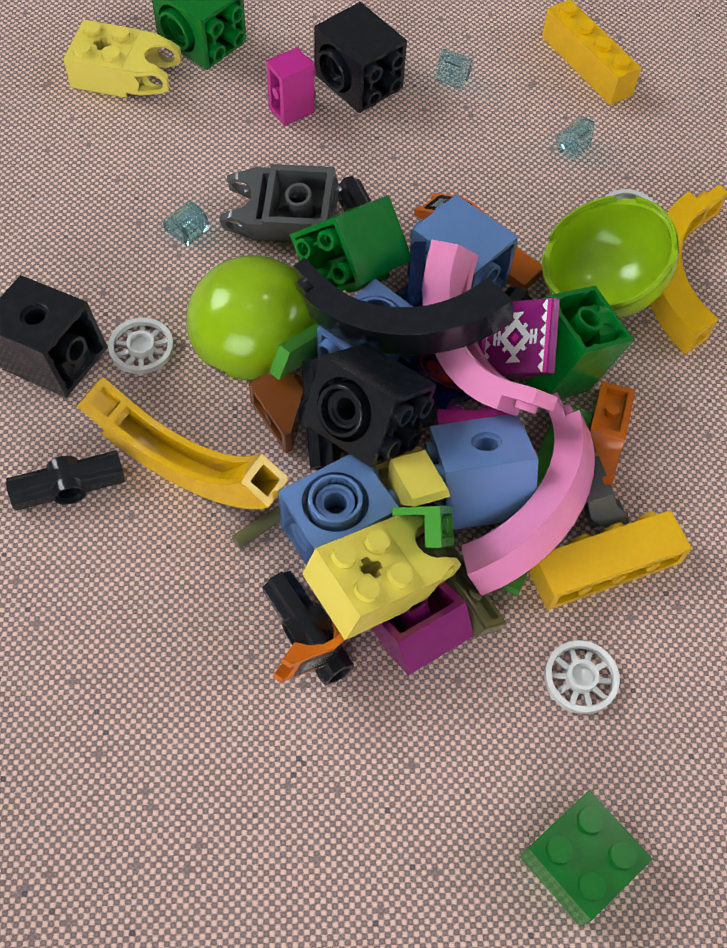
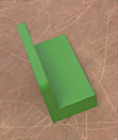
(437, 523)

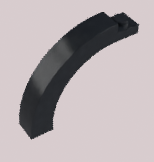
(405, 329)

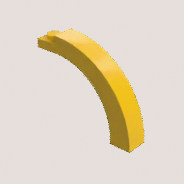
(679, 308)
(220, 477)

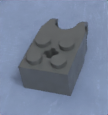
(281, 200)

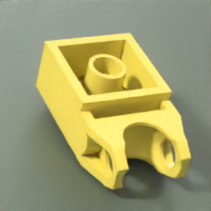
(118, 60)
(375, 574)

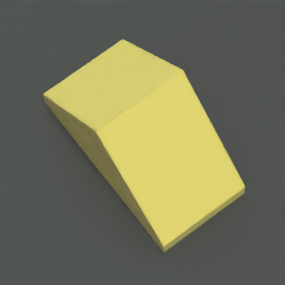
(415, 479)

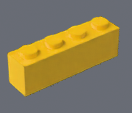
(590, 52)
(610, 558)

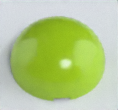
(618, 246)
(244, 314)

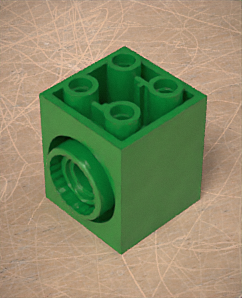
(202, 27)
(355, 245)
(587, 343)

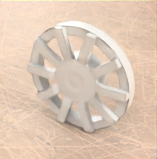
(141, 346)
(581, 677)

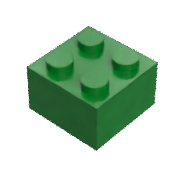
(585, 858)

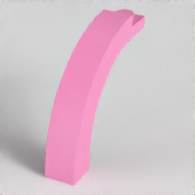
(447, 275)
(546, 516)

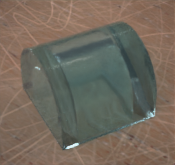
(453, 68)
(576, 138)
(187, 223)

